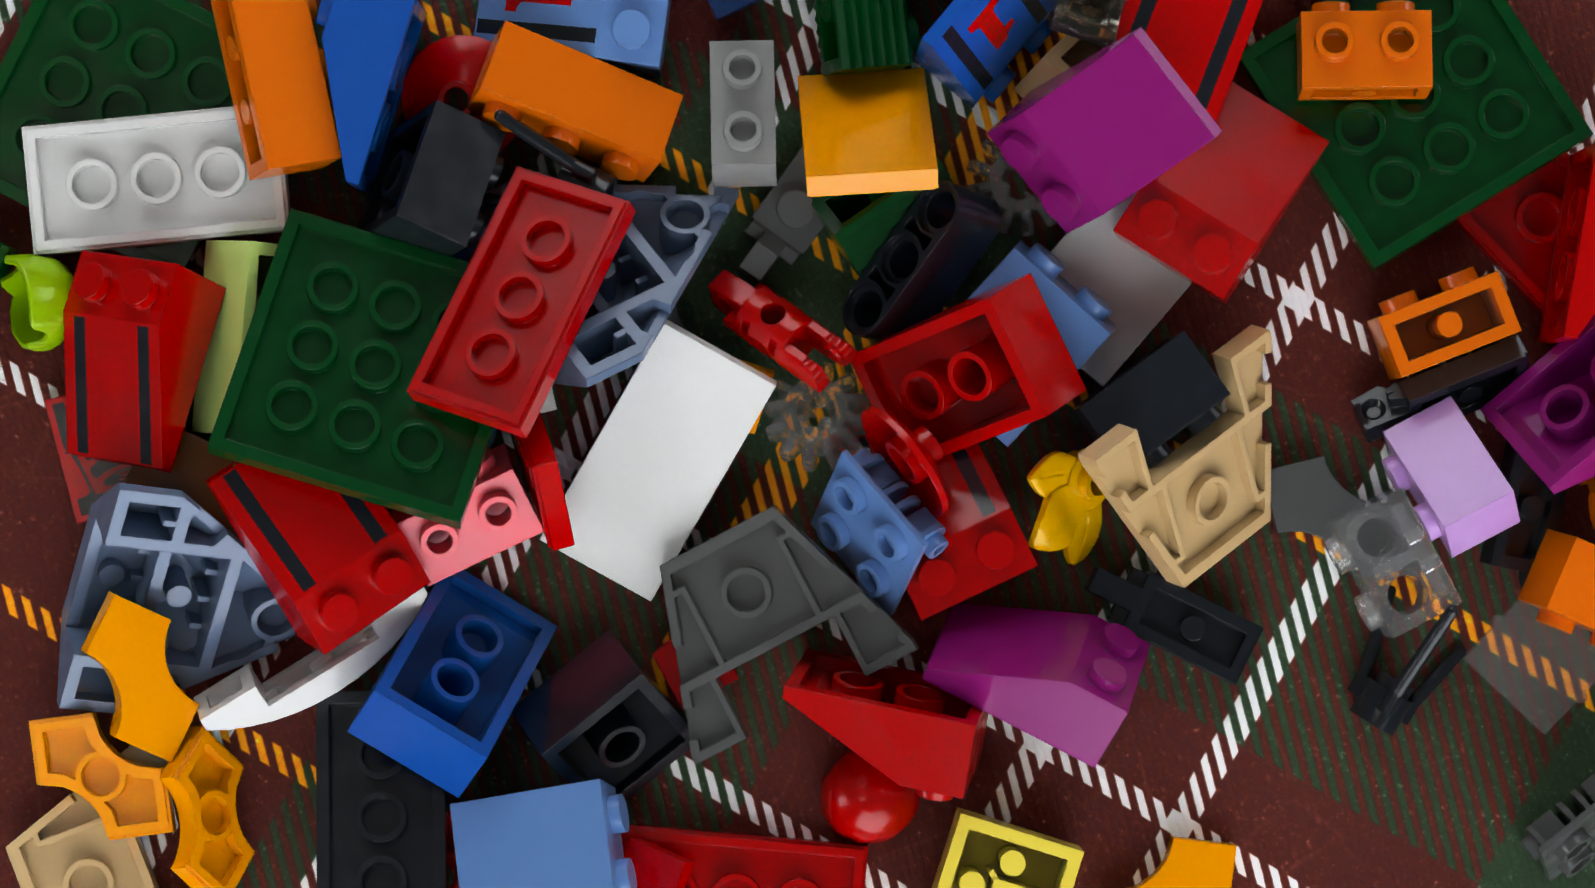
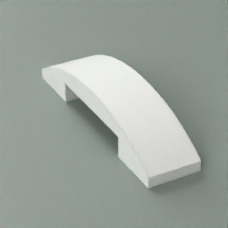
(246, 702)

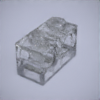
(1405, 553)

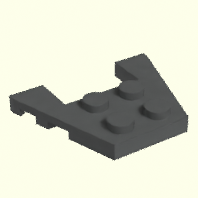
(751, 595)

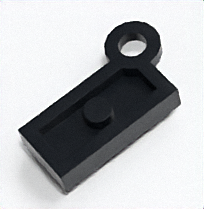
(1537, 511)

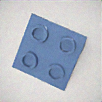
(872, 529)

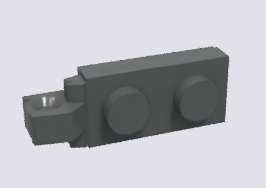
(782, 223)

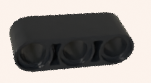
(922, 261)

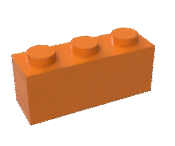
(277, 85)
(576, 102)

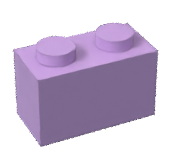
(1450, 477)

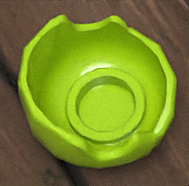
(38, 300)

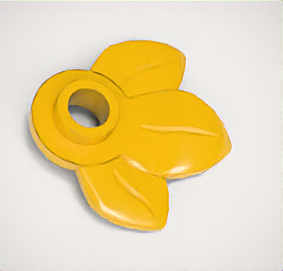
(1069, 509)

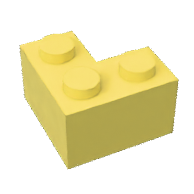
(1004, 855)

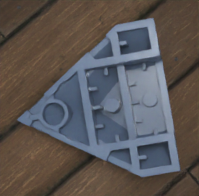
(654, 268)
(175, 562)

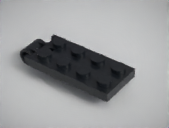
(372, 813)

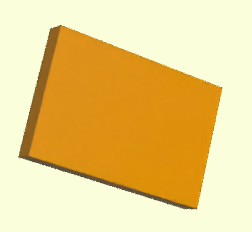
(867, 133)

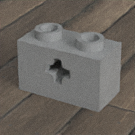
(742, 113)

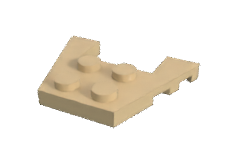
(1209, 488)
(73, 850)

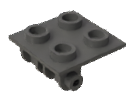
(1560, 846)

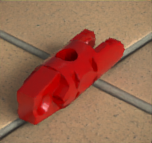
(778, 328)

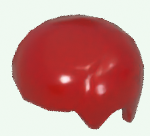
(865, 802)

